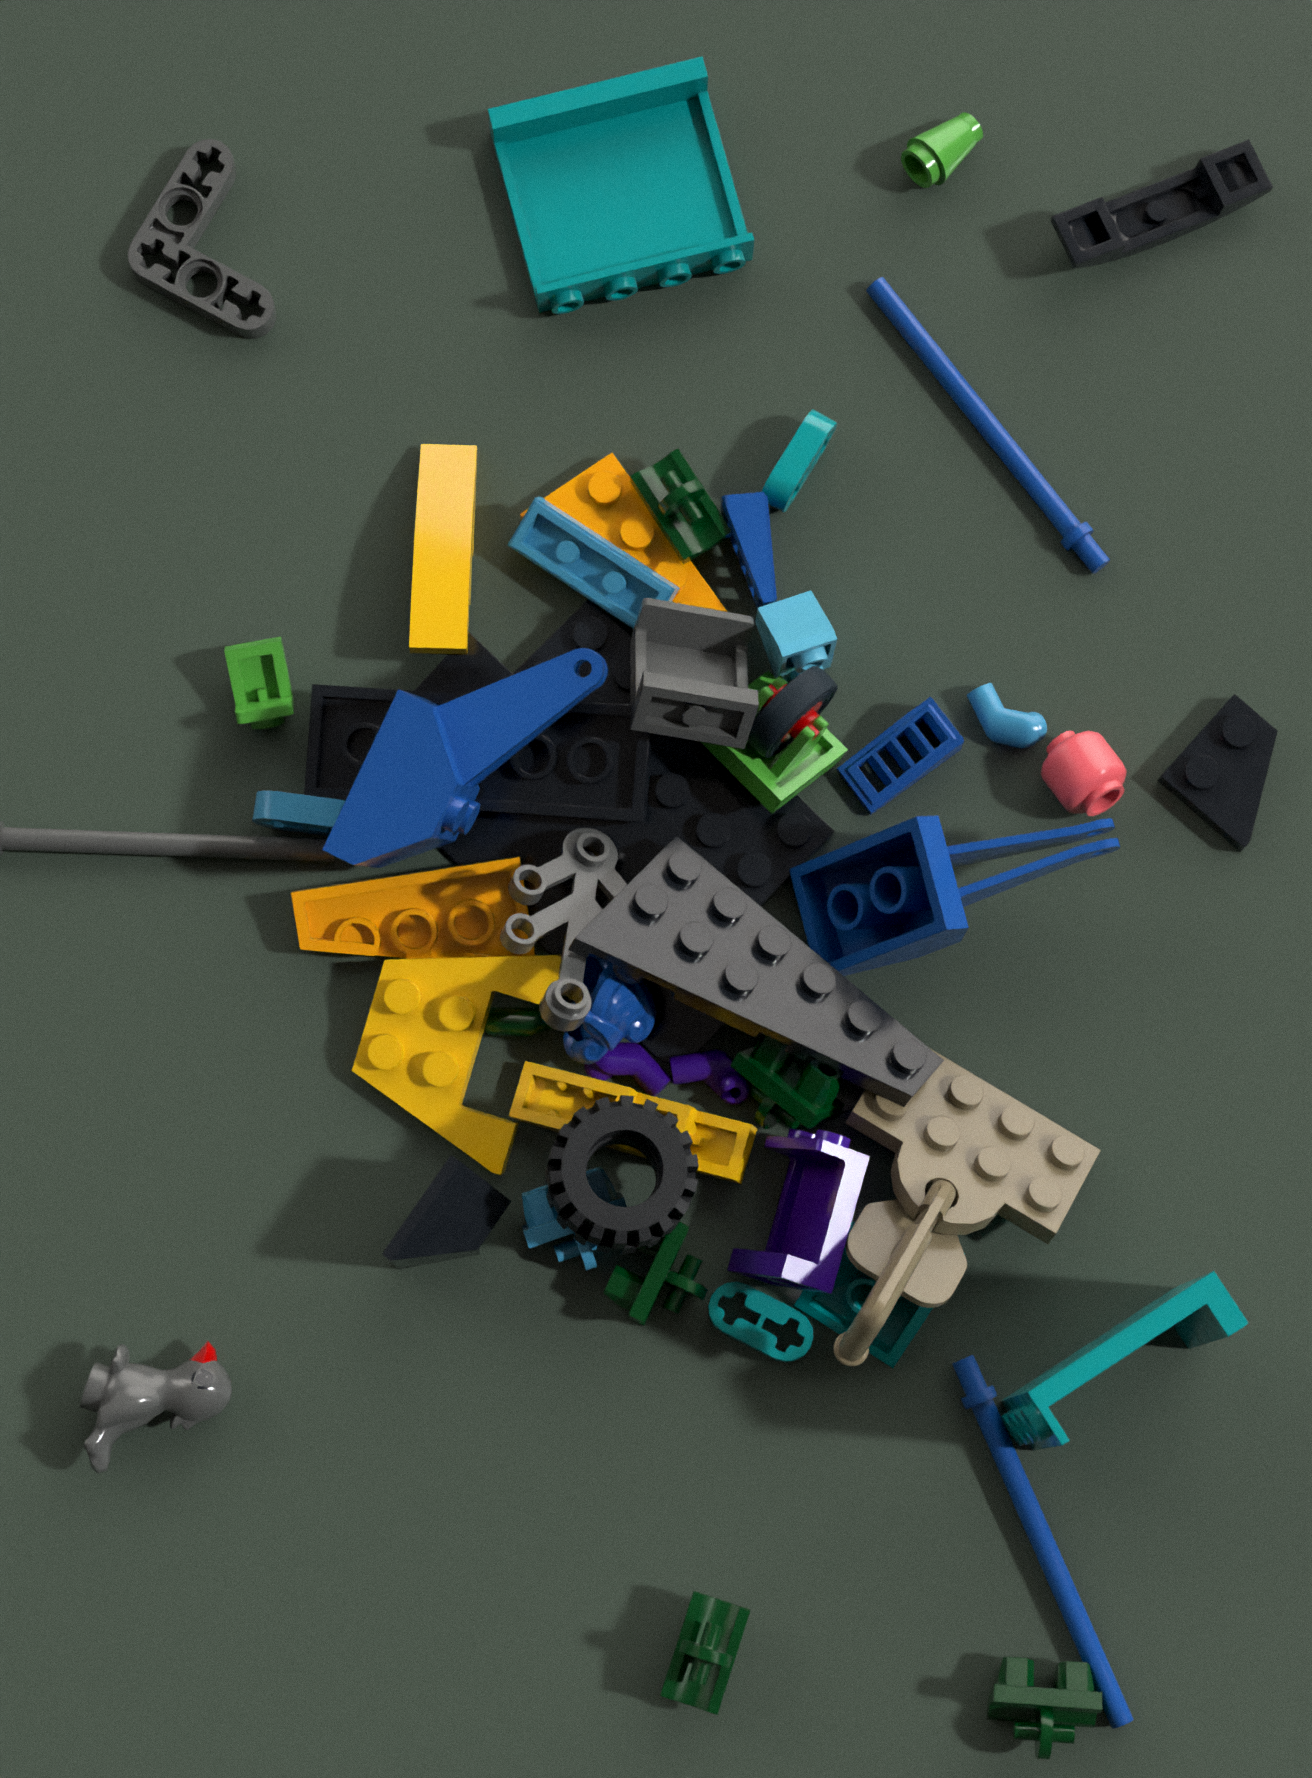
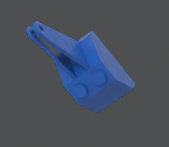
(431, 757)
(899, 894)

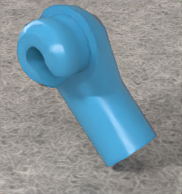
(1006, 725)

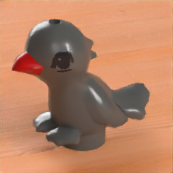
(135, 1393)

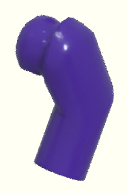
(633, 1061)
(715, 1071)

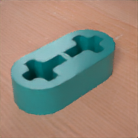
(798, 460)
(754, 1335)

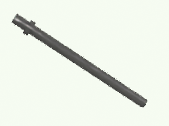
(163, 844)

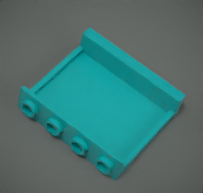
(619, 186)
(1198, 1311)

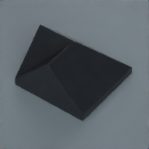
(448, 1219)

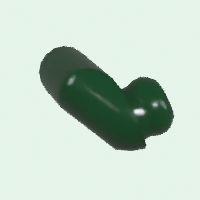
(516, 1021)

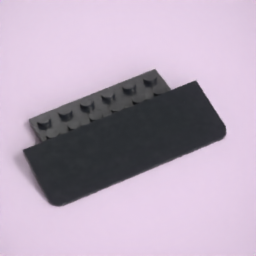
(687, 798)

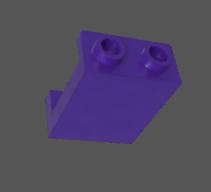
(810, 1214)

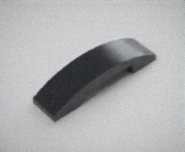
(1164, 210)

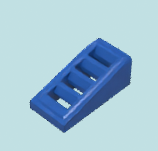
(751, 540)
(939, 724)

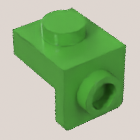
(260, 682)

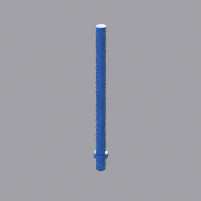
(1074, 534)
(980, 1399)

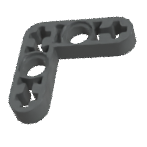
(179, 245)

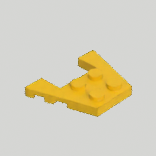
(428, 1034)

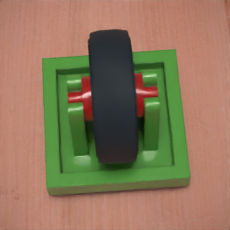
(787, 738)

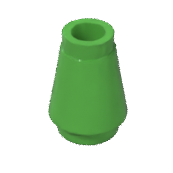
(939, 151)

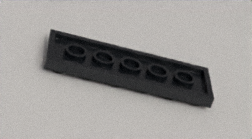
(574, 769)

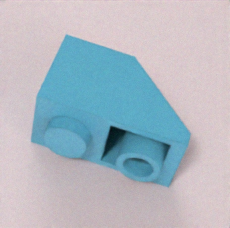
(796, 635)

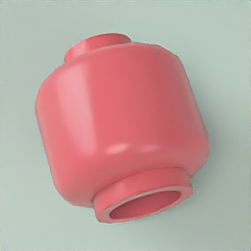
(1083, 772)

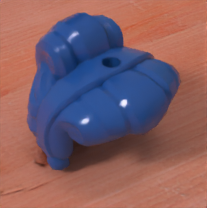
(615, 1013)

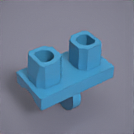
(542, 1221)

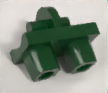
(681, 506)
(786, 1090)
(640, 1293)
(705, 1652)
(1044, 1713)

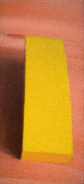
(443, 549)
(552, 1096)

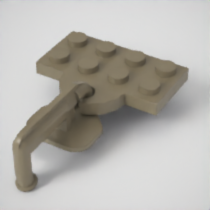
(976, 1160)

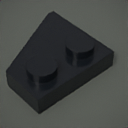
(1225, 771)

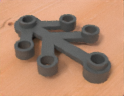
(573, 912)

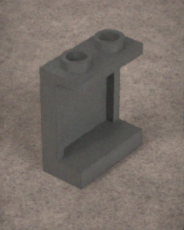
(691, 673)

